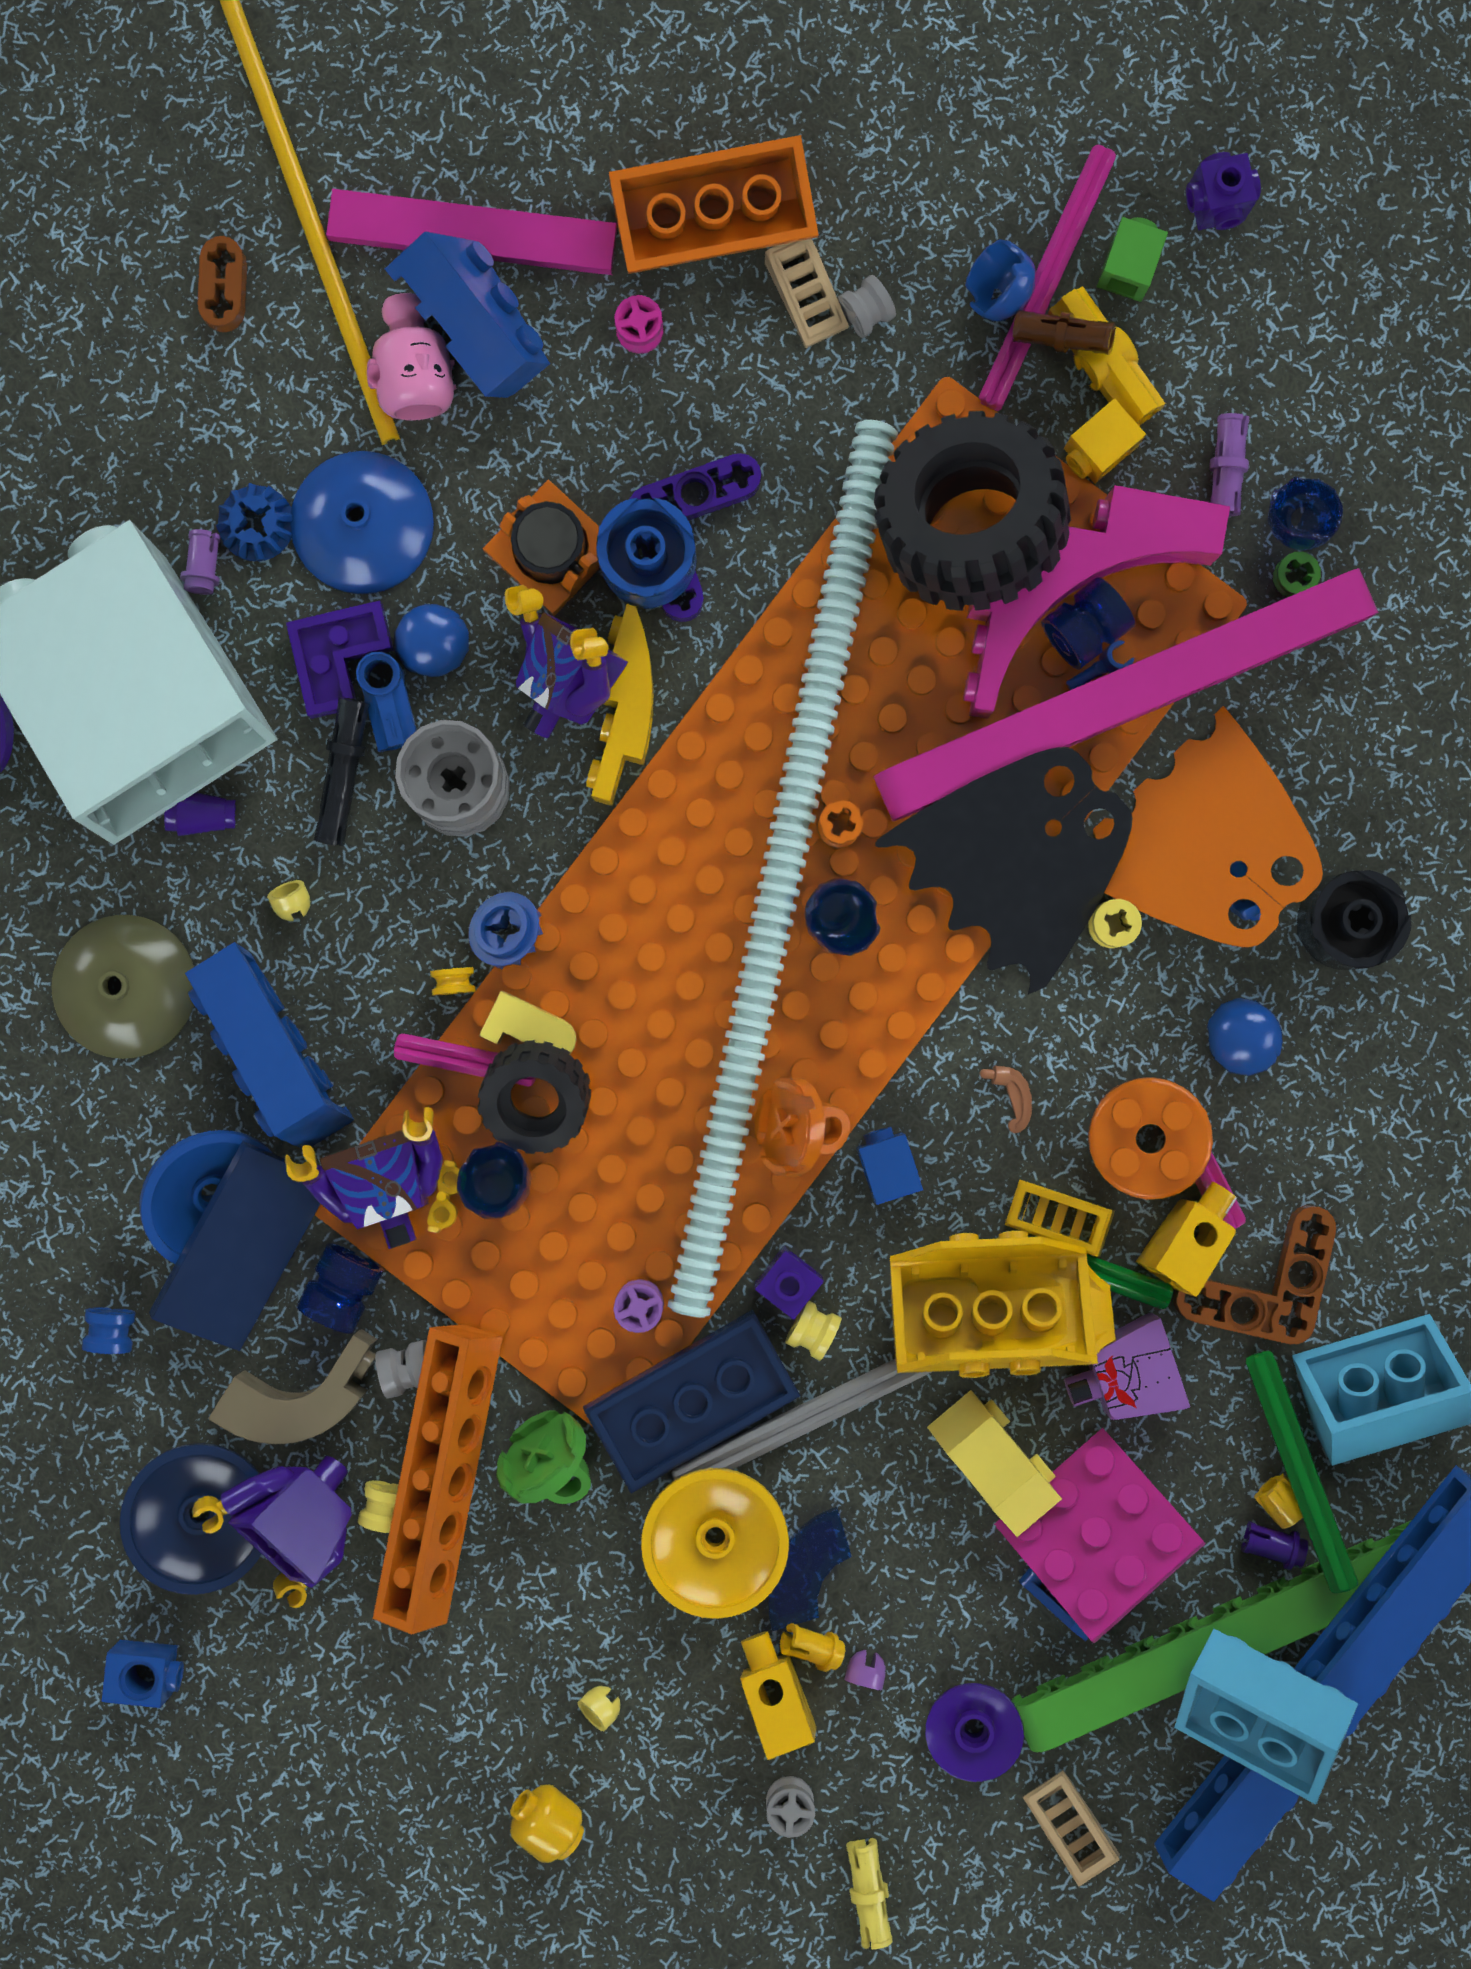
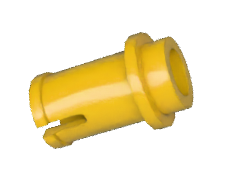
(820, 1649)

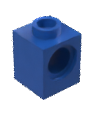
(888, 1165)
(124, 1684)

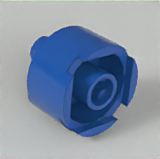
(646, 525)

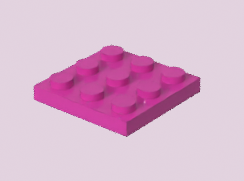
(1105, 1538)

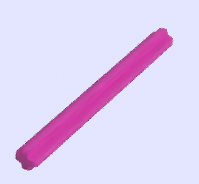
(1050, 271)

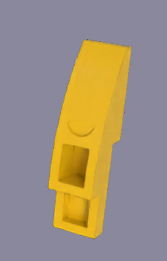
(628, 730)

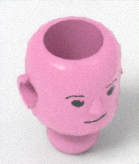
(410, 364)

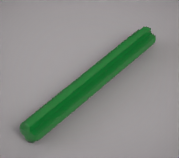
(1301, 1472)

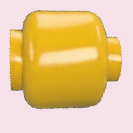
(546, 1823)

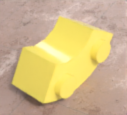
(994, 1462)

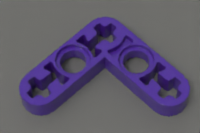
(732, 493)

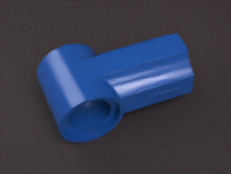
(389, 706)

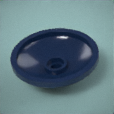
(163, 1534)

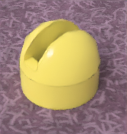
(290, 899)
(599, 1708)

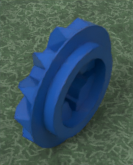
(250, 544)
(495, 915)

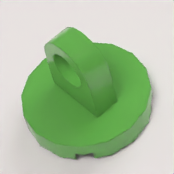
(543, 1460)

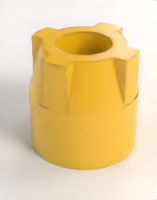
(1279, 1501)

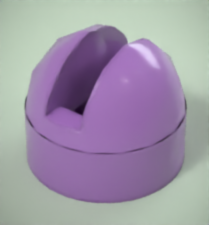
(863, 1675)

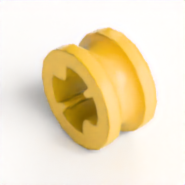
(452, 981)

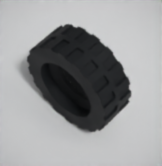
(526, 1131)

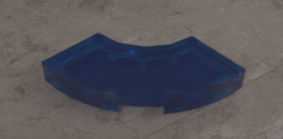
(811, 1556)

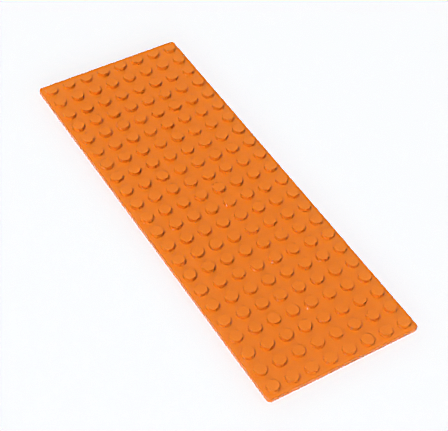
(655, 931)

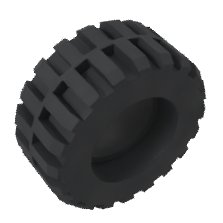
(963, 458)

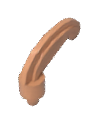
(1018, 1093)

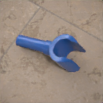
(1104, 665)

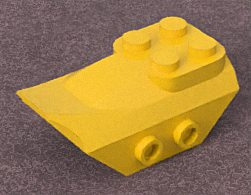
(997, 1306)

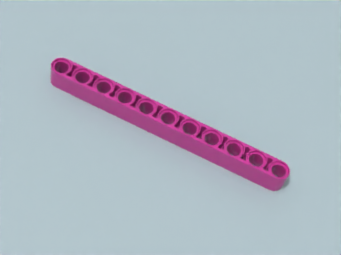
(1130, 692)

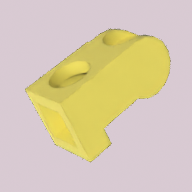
(526, 1023)

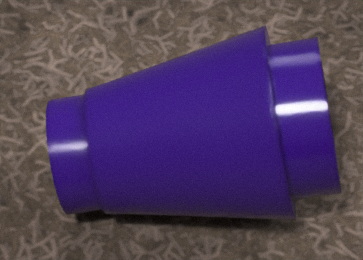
(200, 814)

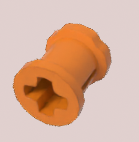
(846, 837)

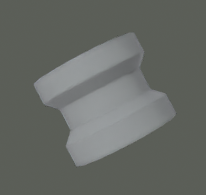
(867, 306)
(790, 1818)

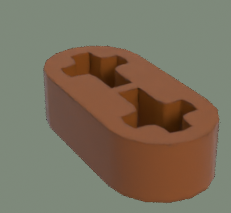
(211, 283)

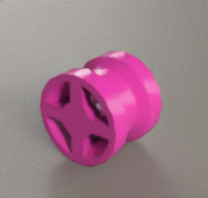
(637, 313)

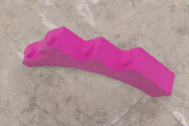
(1134, 532)

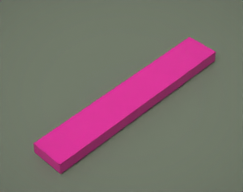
(506, 234)

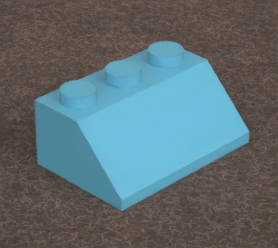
(1383, 1389)
(1265, 1715)

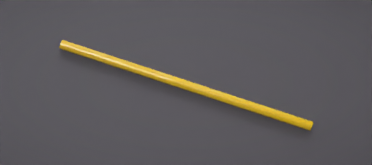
(306, 211)

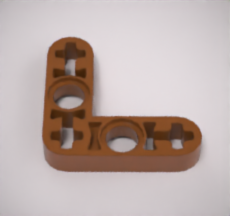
(1271, 1306)

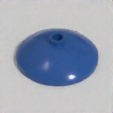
(378, 548)
(173, 1187)

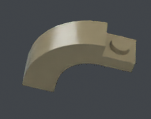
(280, 1417)

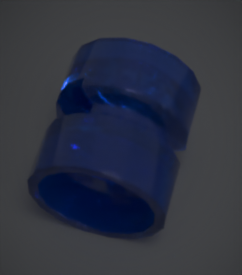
(1094, 618)
(337, 1293)

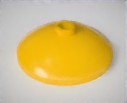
(710, 1576)

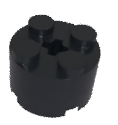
(1379, 913)

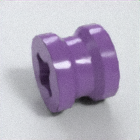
(634, 1317)

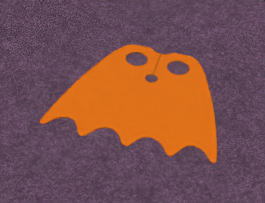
(1197, 822)

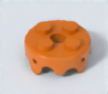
(1142, 1103)

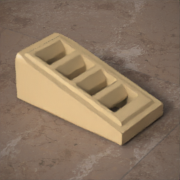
(785, 253)
(1093, 1863)

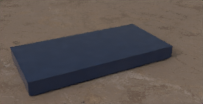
(237, 1250)
(691, 1401)

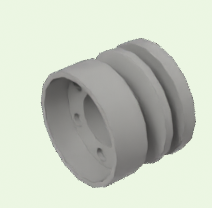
(446, 751)

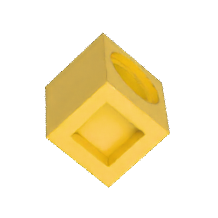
(1103, 442)

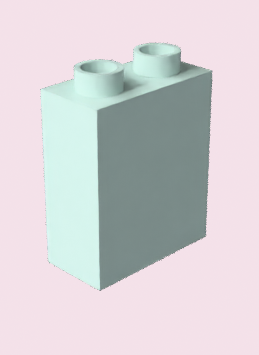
(121, 683)

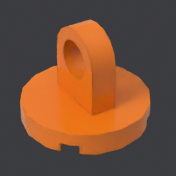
(793, 1127)

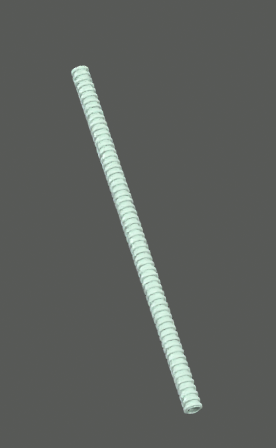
(782, 869)

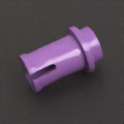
(201, 562)

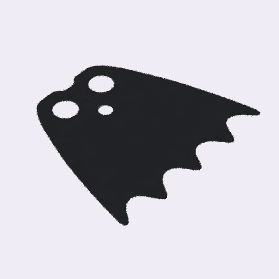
(1004, 868)

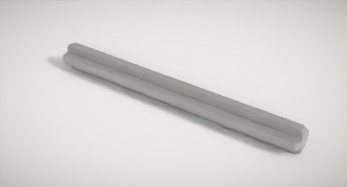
(801, 1419)

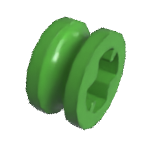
(1297, 560)

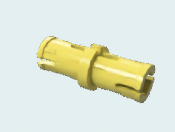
(869, 1893)

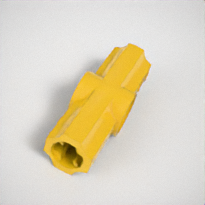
(1112, 374)

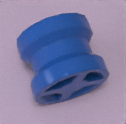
(108, 1330)

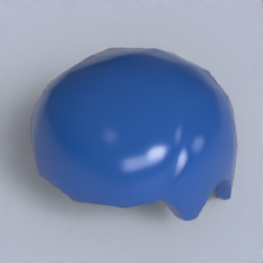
(1002, 268)
(431, 640)
(1244, 1037)

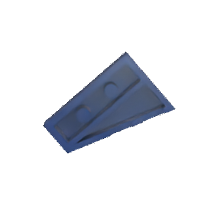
(474, 309)

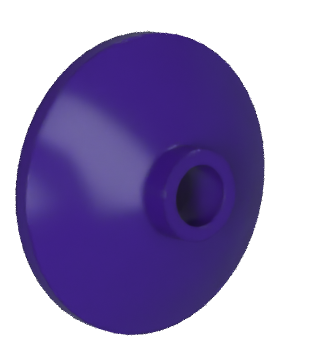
(980, 1754)

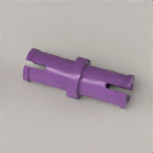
(1229, 461)

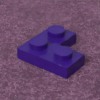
(327, 643)

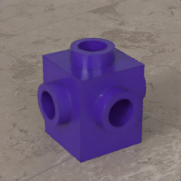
(1223, 191)

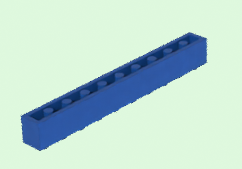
(1354, 1654)

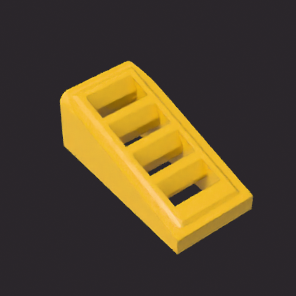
(1099, 1231)

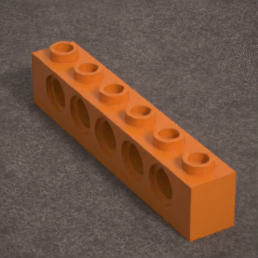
(437, 1477)

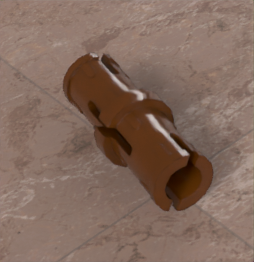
(1064, 332)

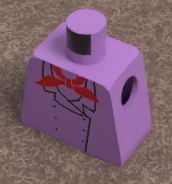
(1132, 1373)

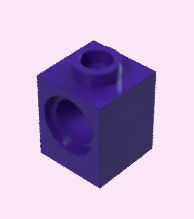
(788, 1282)

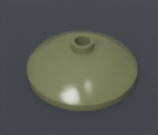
(153, 992)

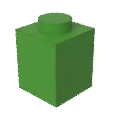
(1132, 258)

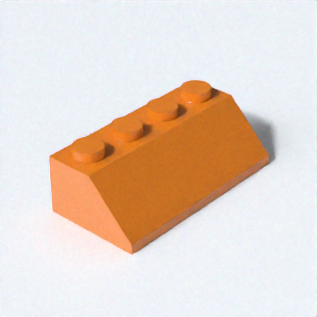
(713, 204)

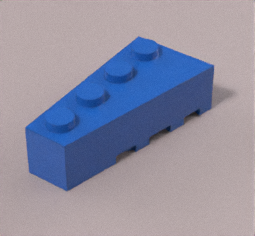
(265, 1049)

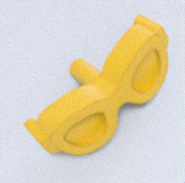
(443, 1211)

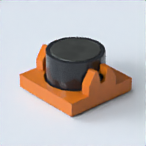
(548, 544)

